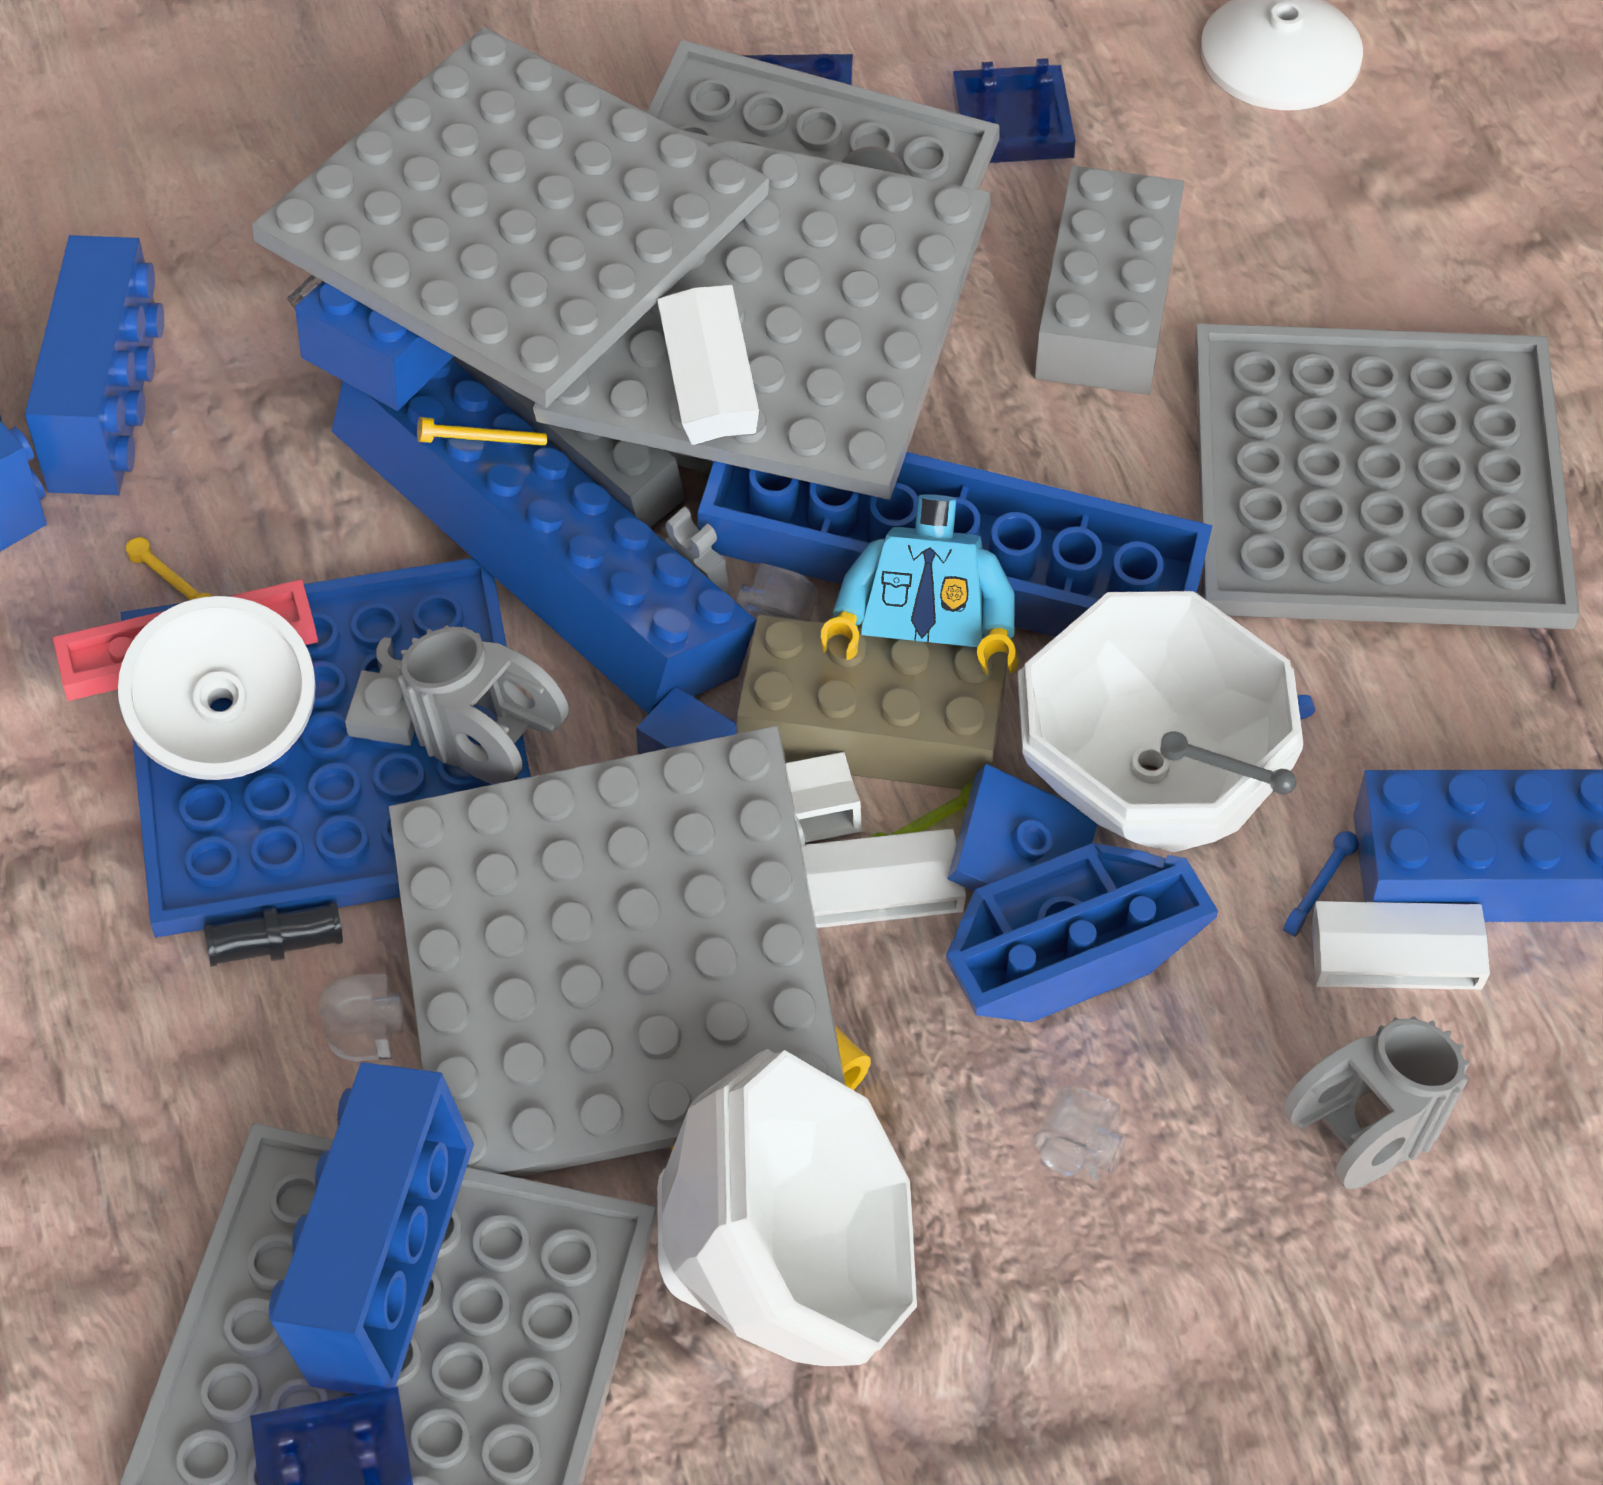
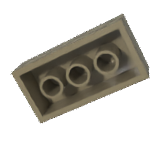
(893, 709)

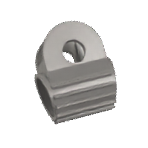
(455, 670)
(1412, 1072)

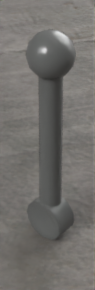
(1175, 747)

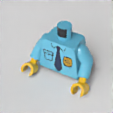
(928, 589)

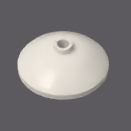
(1281, 52)
(209, 653)

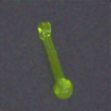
(936, 815)

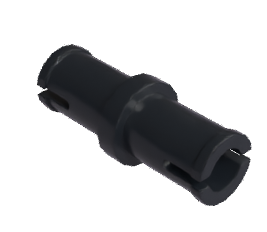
(273, 933)

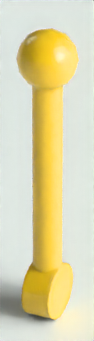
(139, 551)

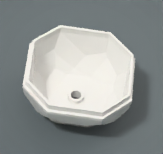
(1149, 668)
(789, 1214)

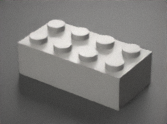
(1109, 280)

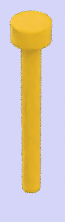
(427, 430)

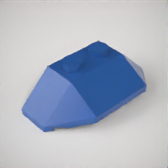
(1074, 929)

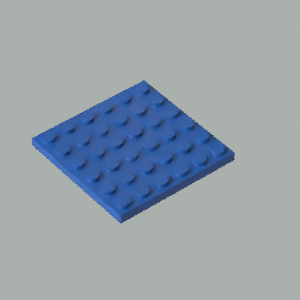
(319, 814)

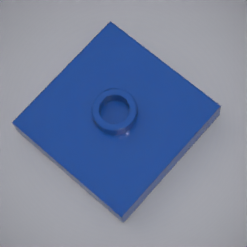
(1013, 829)

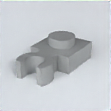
(696, 547)
(378, 703)

